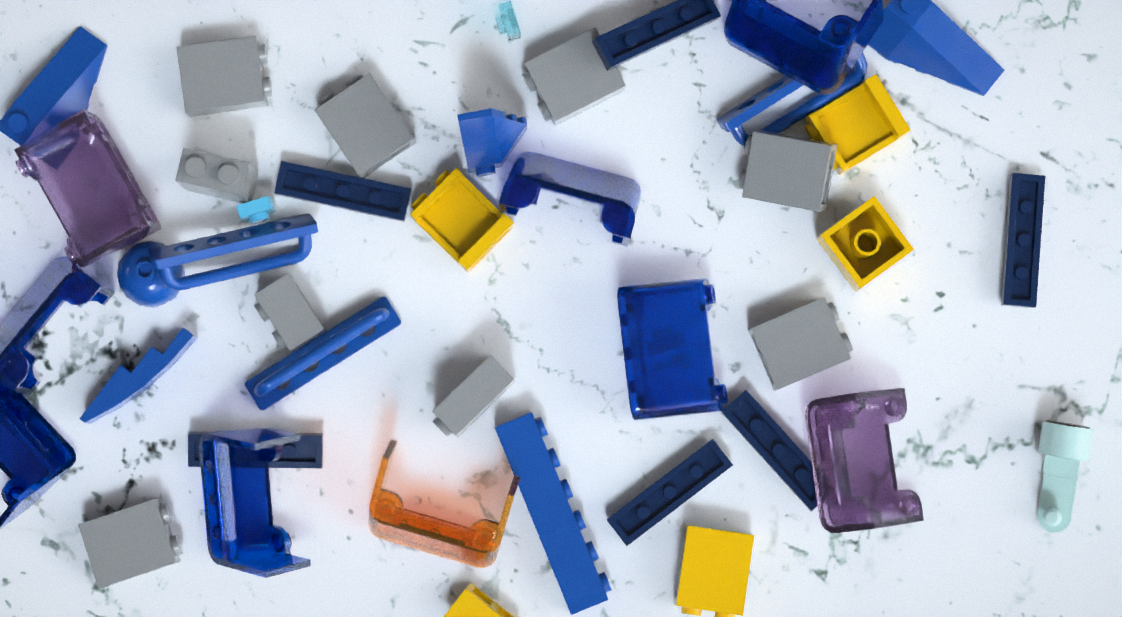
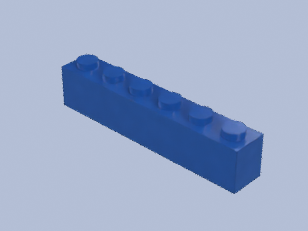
(551, 513)

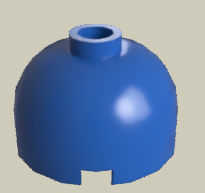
(141, 280)

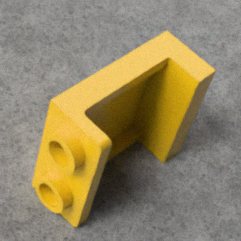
(859, 123)
(460, 219)
(714, 571)

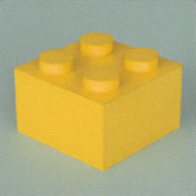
(865, 244)

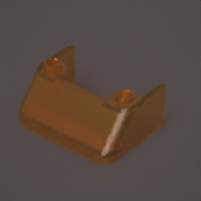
(468, 545)

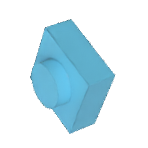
(256, 210)

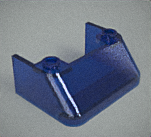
(796, 48)
(29, 454)
(240, 504)

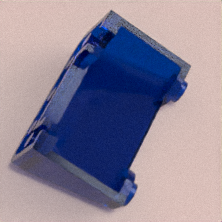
(539, 172)
(57, 284)
(669, 349)

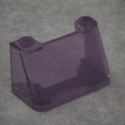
(88, 187)
(856, 461)

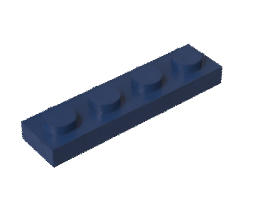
(654, 30)
(343, 191)
(1023, 240)
(773, 446)
(296, 454)
(669, 492)

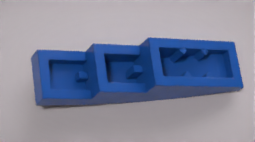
(128, 384)

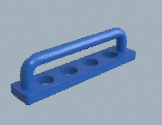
(733, 119)
(232, 241)
(377, 314)

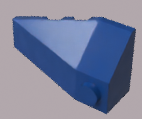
(933, 44)
(57, 90)
(489, 138)

